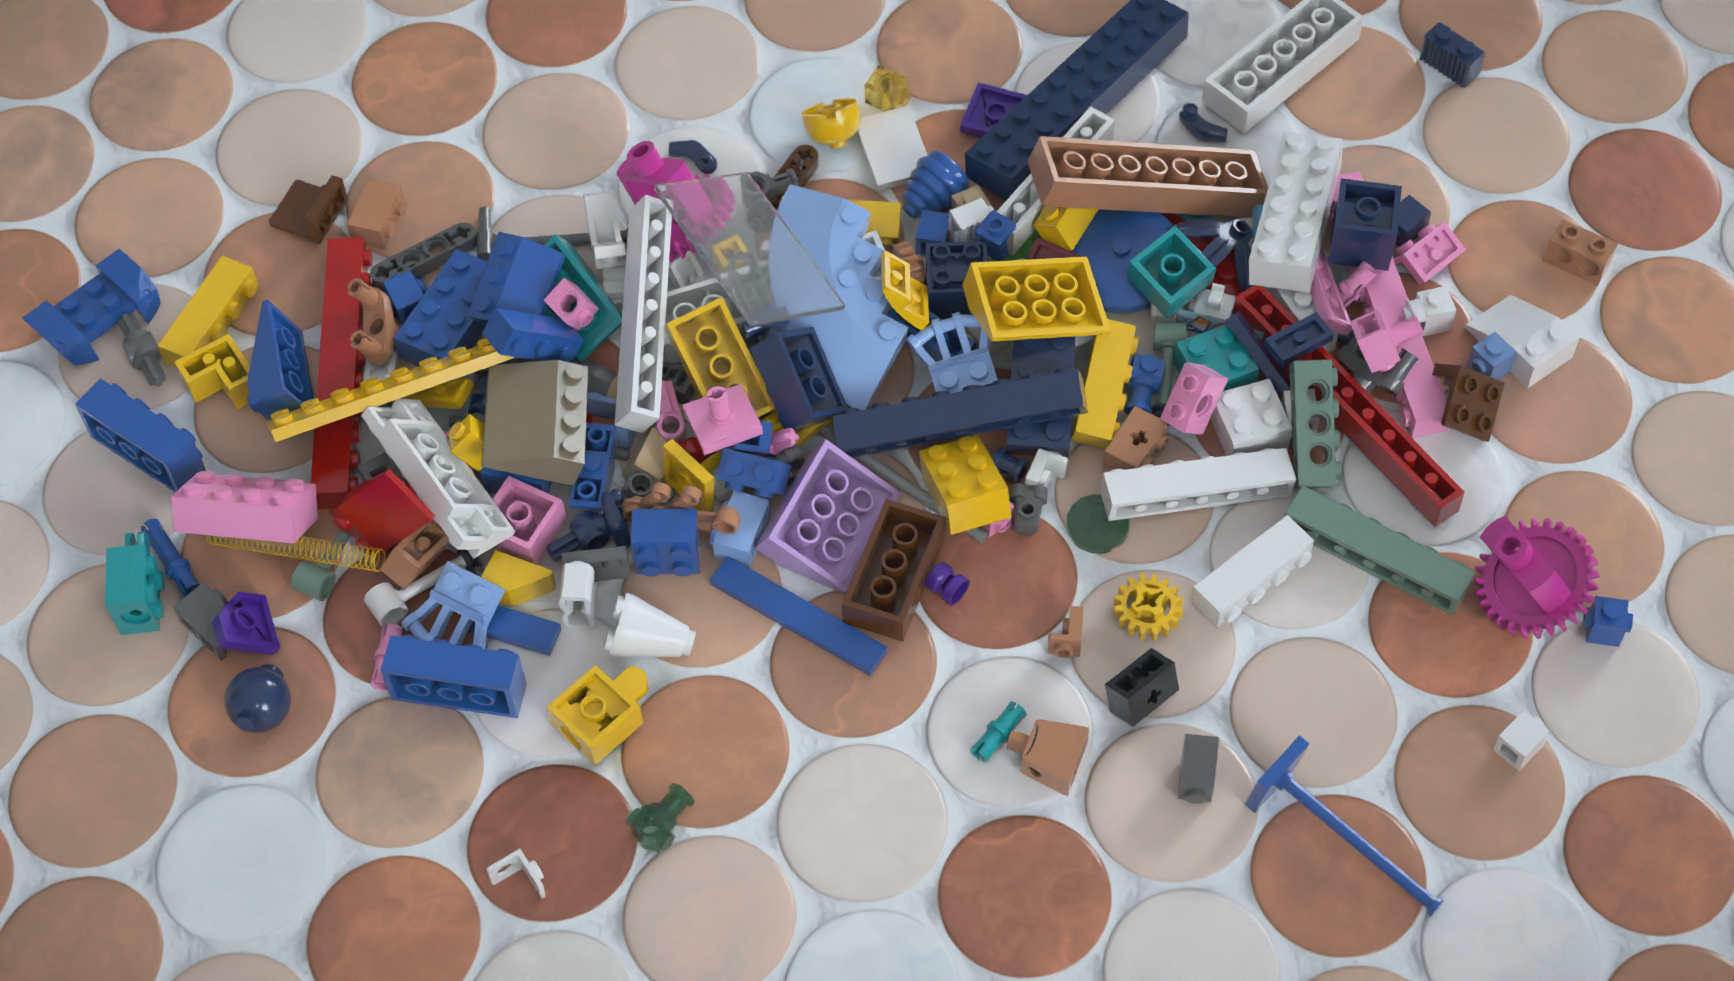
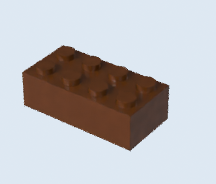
(893, 570)

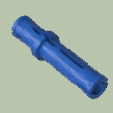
(175, 565)

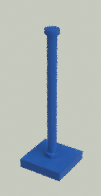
(1281, 777)

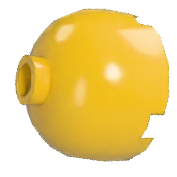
(832, 122)

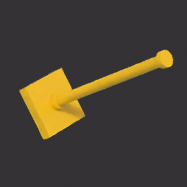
(683, 470)

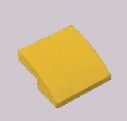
(904, 292)

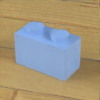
(754, 518)

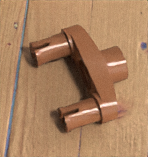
(378, 323)

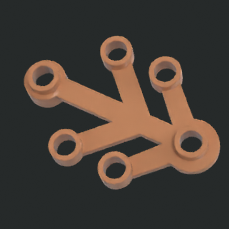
(724, 520)

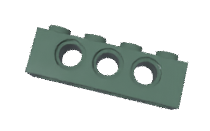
(1303, 438)

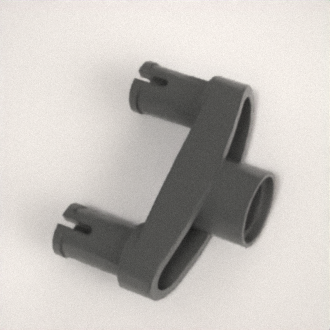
(1389, 381)

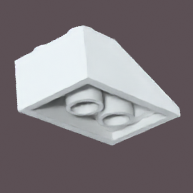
(1537, 337)

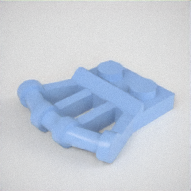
(961, 370)
(458, 592)

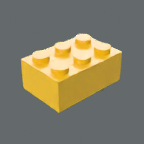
(965, 484)

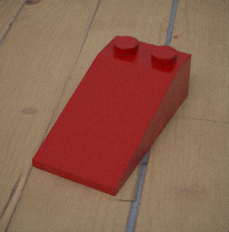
(380, 512)

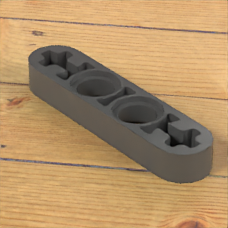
(422, 253)

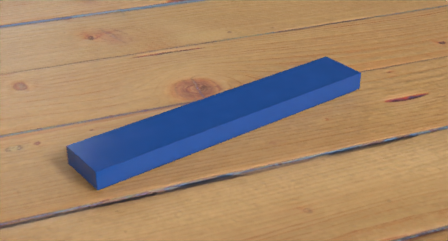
(799, 616)

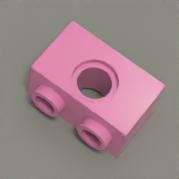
(1194, 398)

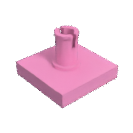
(722, 418)

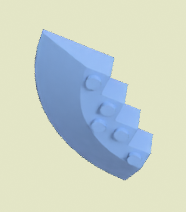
(861, 338)

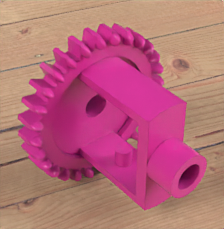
(646, 169)
(1535, 576)

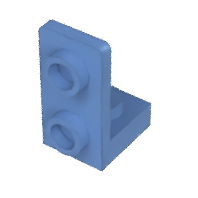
(606, 407)

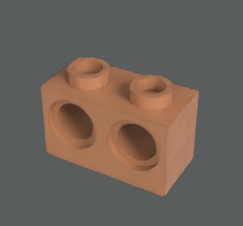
(1580, 252)

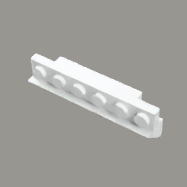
(438, 476)

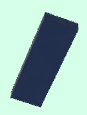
(1258, 352)

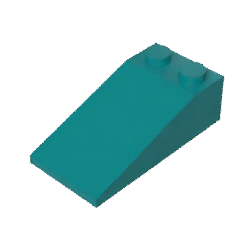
(577, 271)

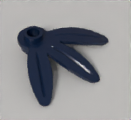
(1231, 235)

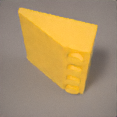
(1035, 299)

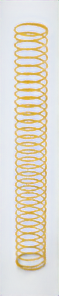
(313, 543)

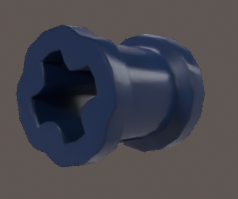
(1009, 465)

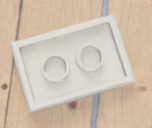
(891, 146)

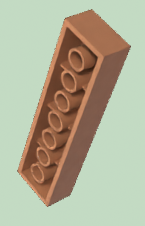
(1147, 177)

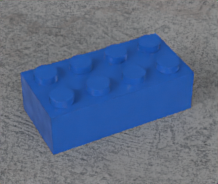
(441, 317)
(140, 435)
(454, 676)

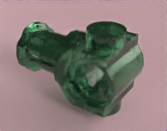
(662, 816)

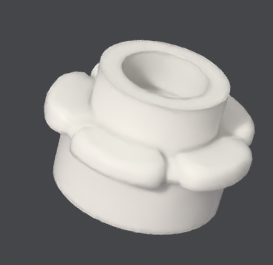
(1414, 308)

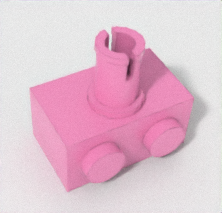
(1380, 340)

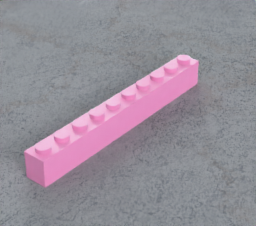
(1422, 395)

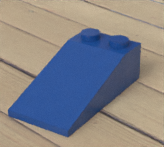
(278, 365)

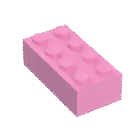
(244, 507)

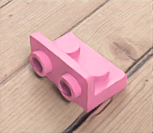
(1430, 252)

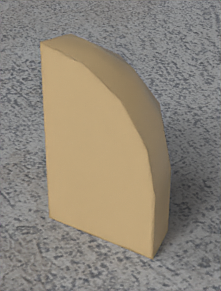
(647, 456)

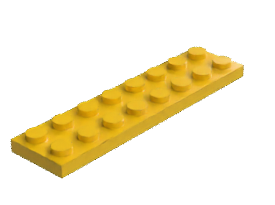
(378, 392)

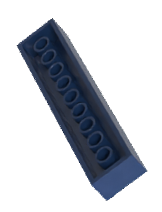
(1092, 76)

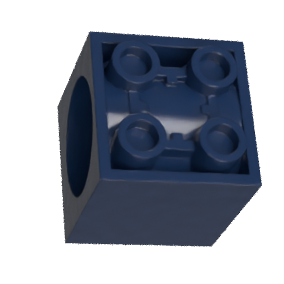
(1364, 224)
(946, 271)

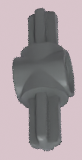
(141, 349)

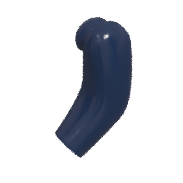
(1199, 127)
(696, 152)
(614, 519)

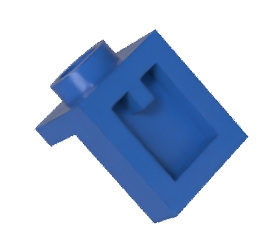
(995, 231)

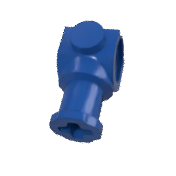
(1144, 381)

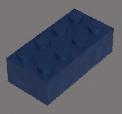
(1041, 357)

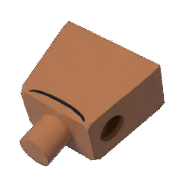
(1051, 752)

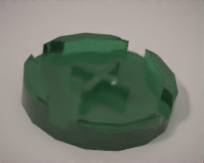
(1090, 526)

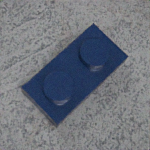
(1298, 339)

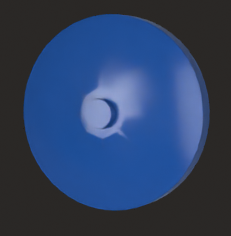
(1110, 244)

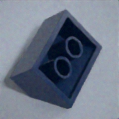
(798, 378)

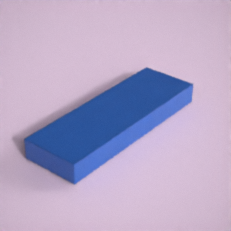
(522, 630)

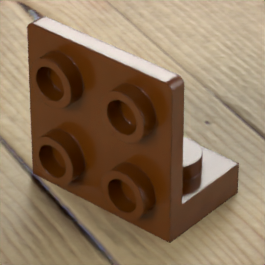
(310, 208)
(1471, 400)

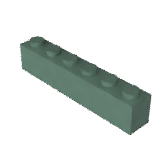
(1381, 551)

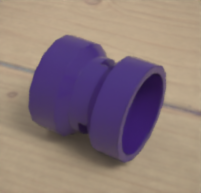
(947, 583)

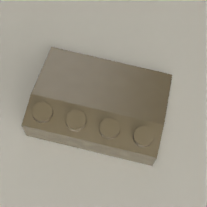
(536, 419)

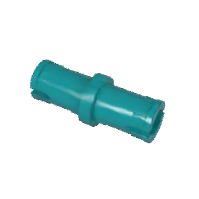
(998, 732)

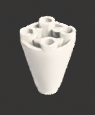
(646, 631)

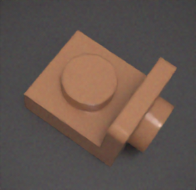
(1069, 642)

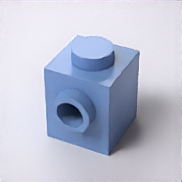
(1492, 357)

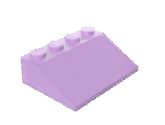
(826, 518)

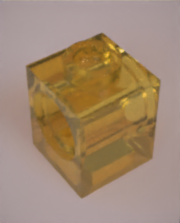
(887, 89)

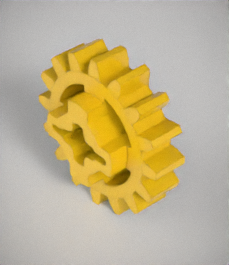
(1148, 607)

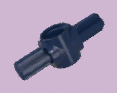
(587, 532)

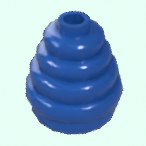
(933, 184)

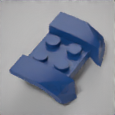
(95, 308)

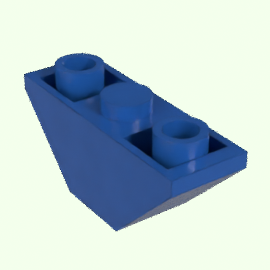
(598, 467)

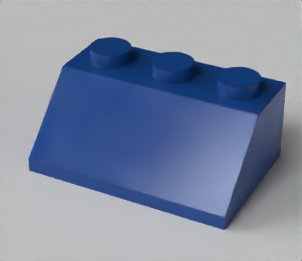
(516, 277)

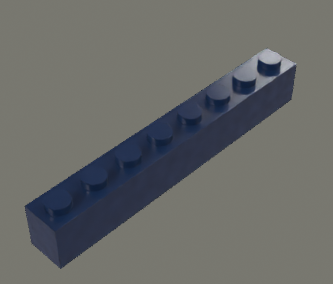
(961, 413)

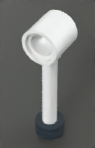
(388, 603)

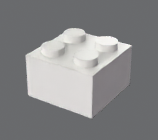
(1251, 419)

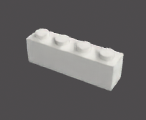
(1252, 571)

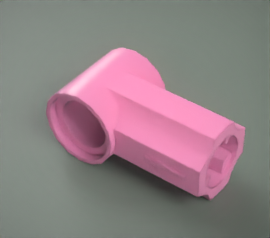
(670, 413)

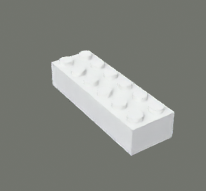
(1281, 61)
(1295, 212)

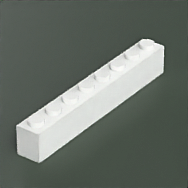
(643, 315)

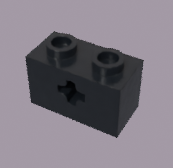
(1142, 687)

